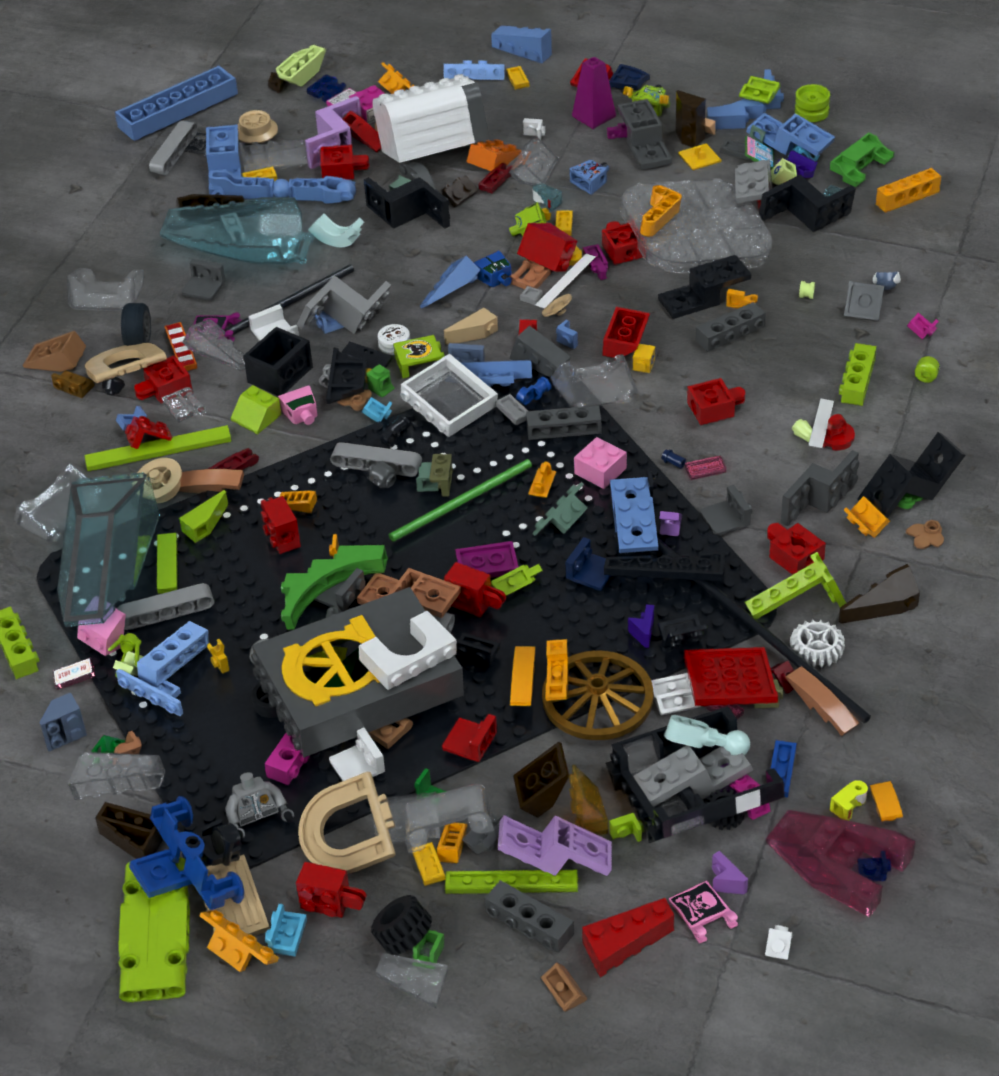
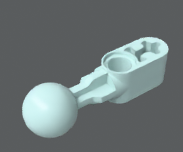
(697, 733)

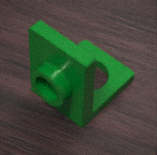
(107, 744)
(423, 784)

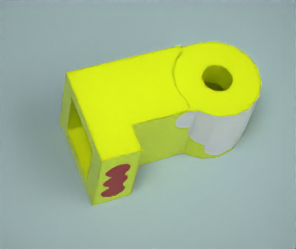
(848, 798)

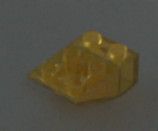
(587, 803)

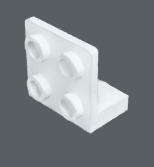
(359, 758)

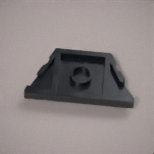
(346, 376)

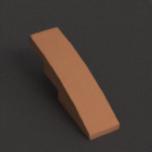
(211, 480)
(818, 696)

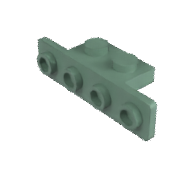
(566, 513)

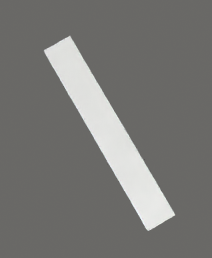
(564, 281)
(821, 423)

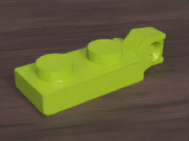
(516, 579)

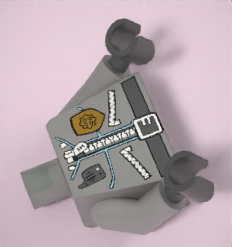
(254, 801)

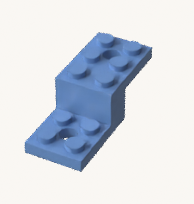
(792, 133)
(223, 151)
(633, 515)

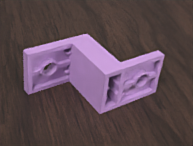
(331, 129)

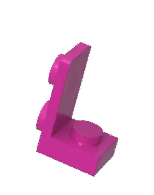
(746, 783)

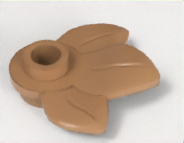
(357, 401)
(926, 534)

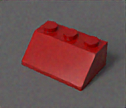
(624, 332)

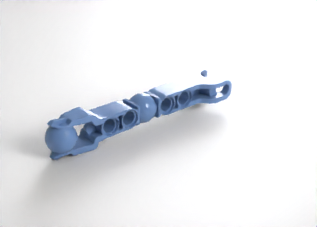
(324, 189)

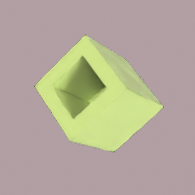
(783, 172)

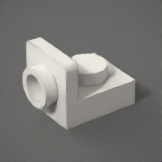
(534, 127)

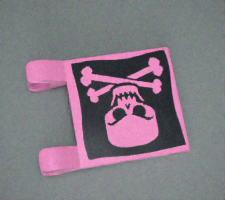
(701, 906)

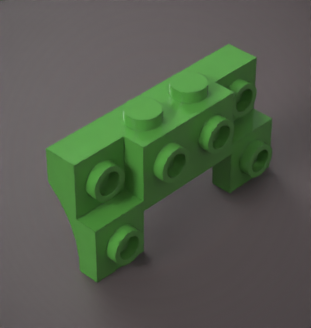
(859, 156)

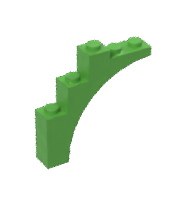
(303, 588)

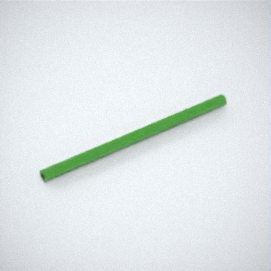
(460, 500)

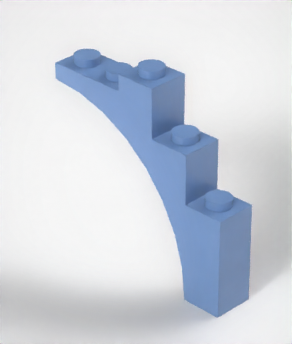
(738, 113)

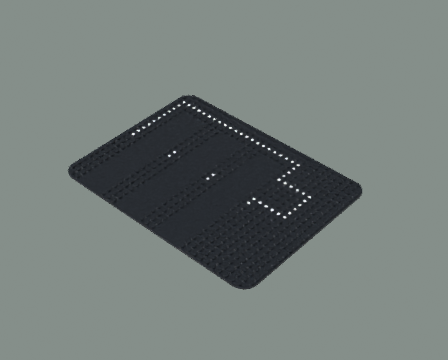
(226, 737)

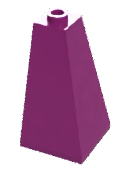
(593, 96)

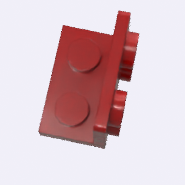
(470, 738)

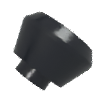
(113, 386)

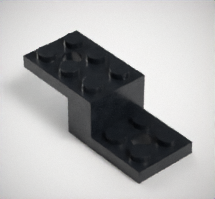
(704, 286)

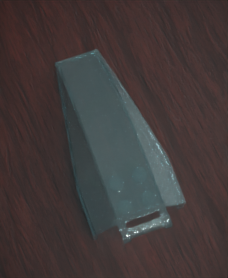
(249, 231)

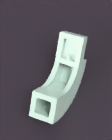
(333, 234)

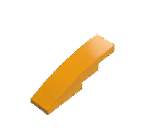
(522, 676)

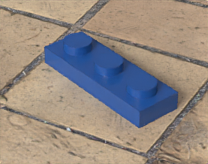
(783, 762)

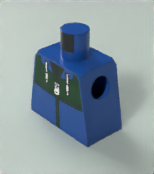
(494, 270)

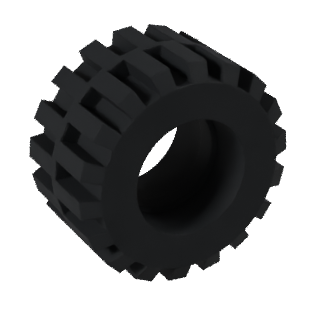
(401, 925)

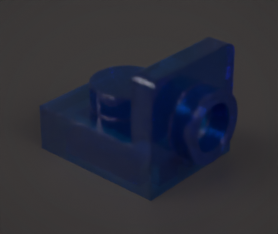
(874, 868)

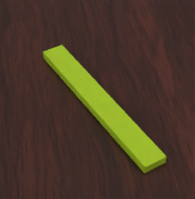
(157, 448)

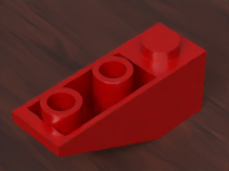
(362, 131)

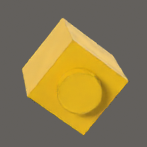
(644, 358)

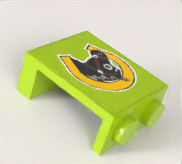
(416, 352)

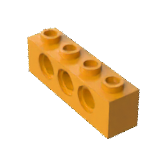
(908, 190)

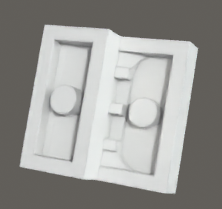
(673, 694)

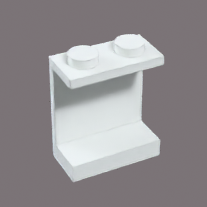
(266, 320)

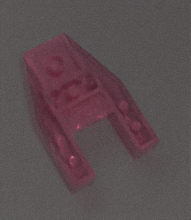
(828, 847)

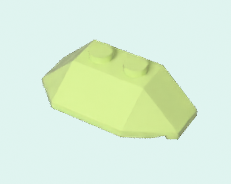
(301, 65)

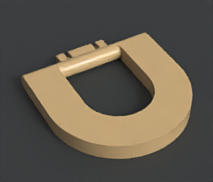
(98, 368)
(333, 799)

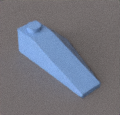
(455, 276)

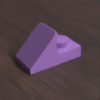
(670, 523)
(729, 877)

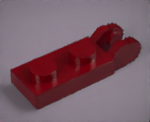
(495, 178)
(238, 461)

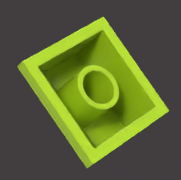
(256, 409)

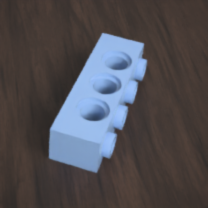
(172, 653)

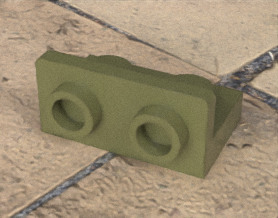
(442, 472)

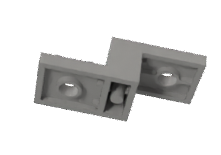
(752, 180)
(686, 770)

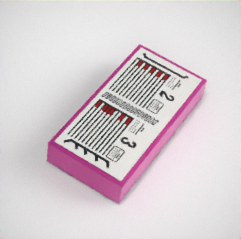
(340, 97)

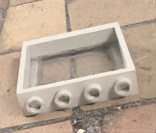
(448, 395)

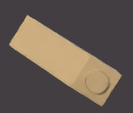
(474, 327)

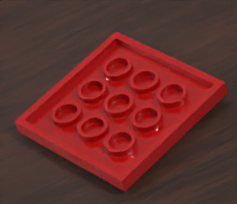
(730, 676)

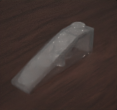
(209, 341)

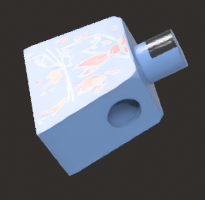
(589, 175)

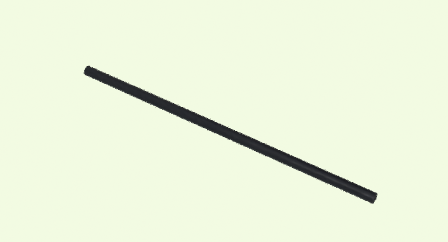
(769, 637)

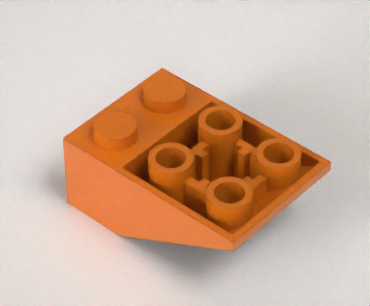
(491, 154)

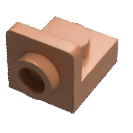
(131, 746)

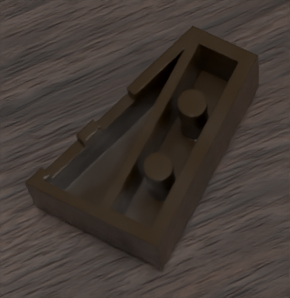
(128, 830)

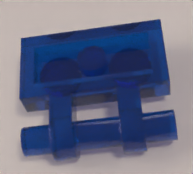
(323, 88)

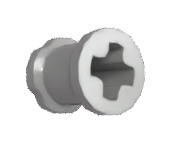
(324, 379)

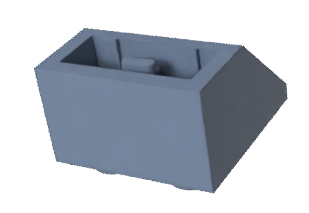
(62, 722)

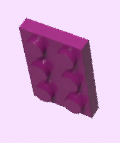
(491, 558)

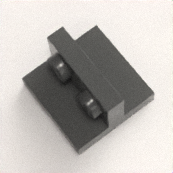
(864, 300)

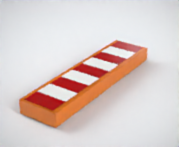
(176, 336)

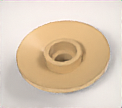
(557, 306)

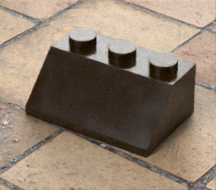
(690, 118)

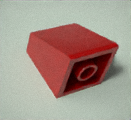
(547, 246)

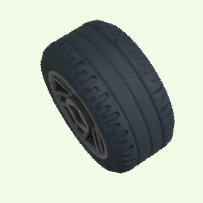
(135, 324)

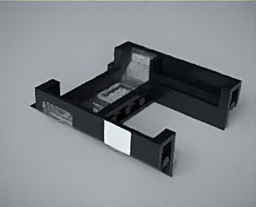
(684, 809)

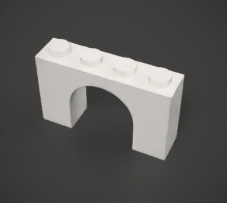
(394, 668)

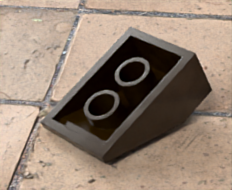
(542, 781)

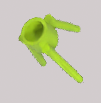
(128, 642)

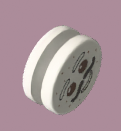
(392, 334)

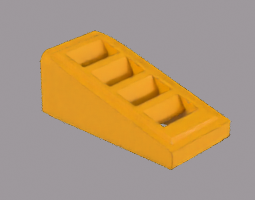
(302, 500)
(451, 844)

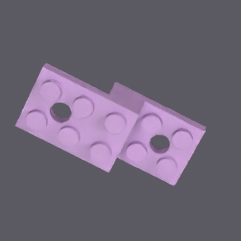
(555, 845)

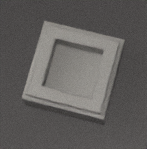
(531, 295)

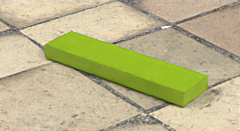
(166, 562)

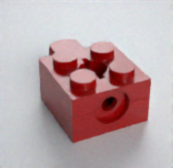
(340, 161)
(618, 240)
(163, 379)
(713, 400)
(280, 524)
(793, 546)
(475, 590)
(327, 890)

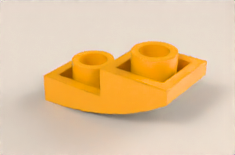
(886, 801)

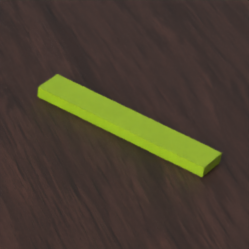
(523, 880)

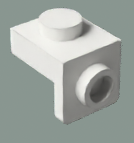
(778, 942)

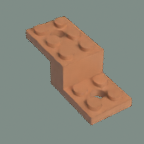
(422, 586)

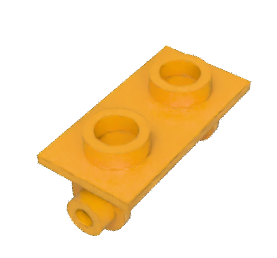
(542, 480)

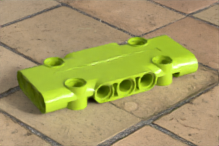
(152, 941)

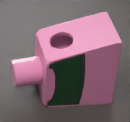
(299, 405)

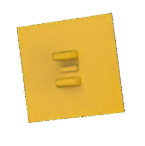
(699, 156)

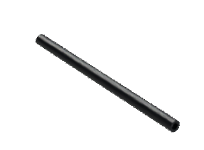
(296, 296)

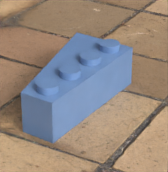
(524, 42)

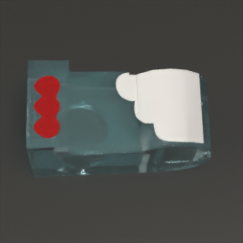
(547, 196)

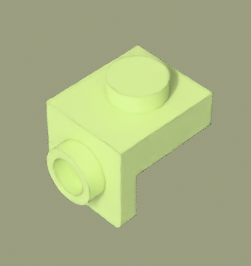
(128, 664)

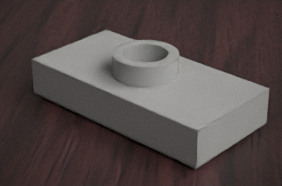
(512, 409)

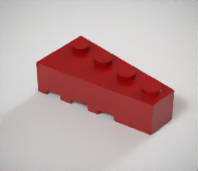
(626, 933)

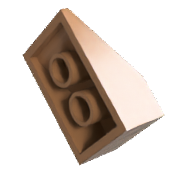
(56, 353)

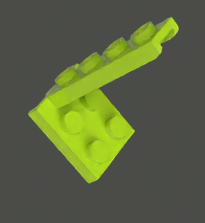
(794, 586)

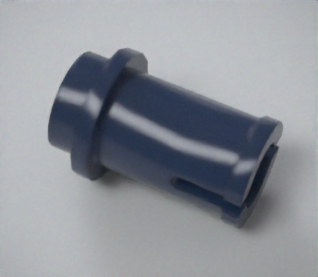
(672, 458)

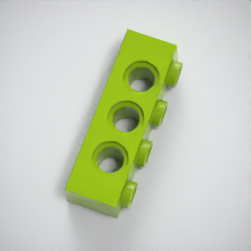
(858, 374)
(15, 645)

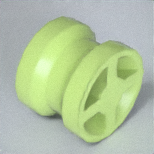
(807, 290)

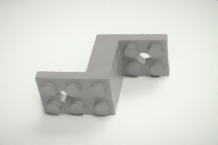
(344, 305)

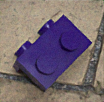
(804, 165)

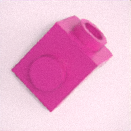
(922, 326)

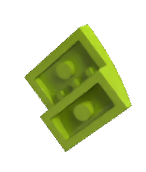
(760, 90)

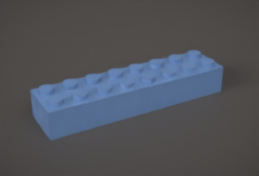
(176, 103)

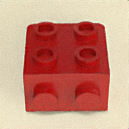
(141, 425)

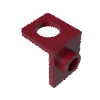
(780, 671)

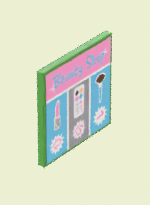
(758, 151)

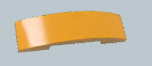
(557, 670)

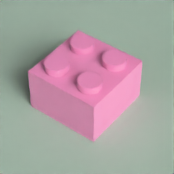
(600, 462)

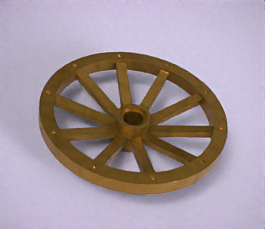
(597, 689)

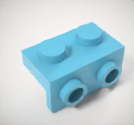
(285, 931)

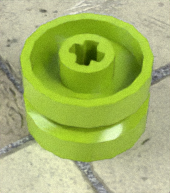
(812, 102)

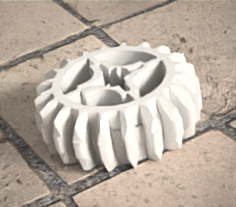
(817, 637)

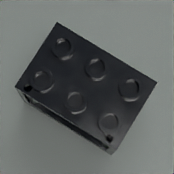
(278, 361)

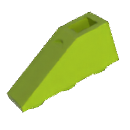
(203, 519)

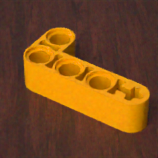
(665, 206)

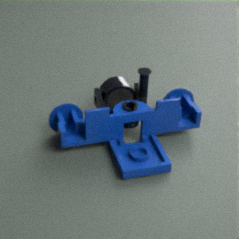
(160, 874)

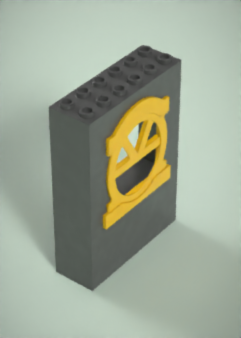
(327, 715)

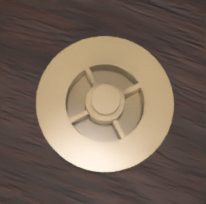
(256, 127)
(164, 477)

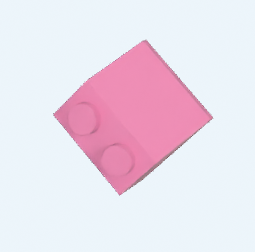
(103, 635)

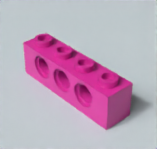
(284, 761)

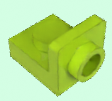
(626, 825)

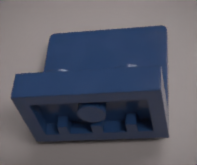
(586, 567)

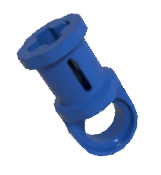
(535, 391)

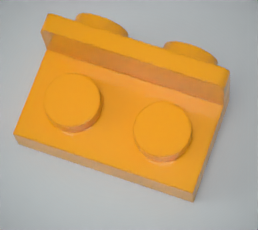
(868, 517)

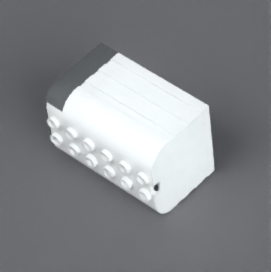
(430, 118)

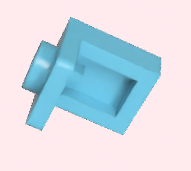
(377, 410)

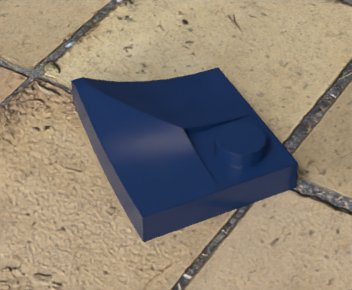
(629, 77)

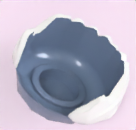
(888, 280)

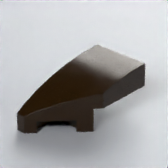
(275, 82)

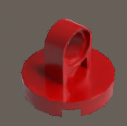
(838, 433)

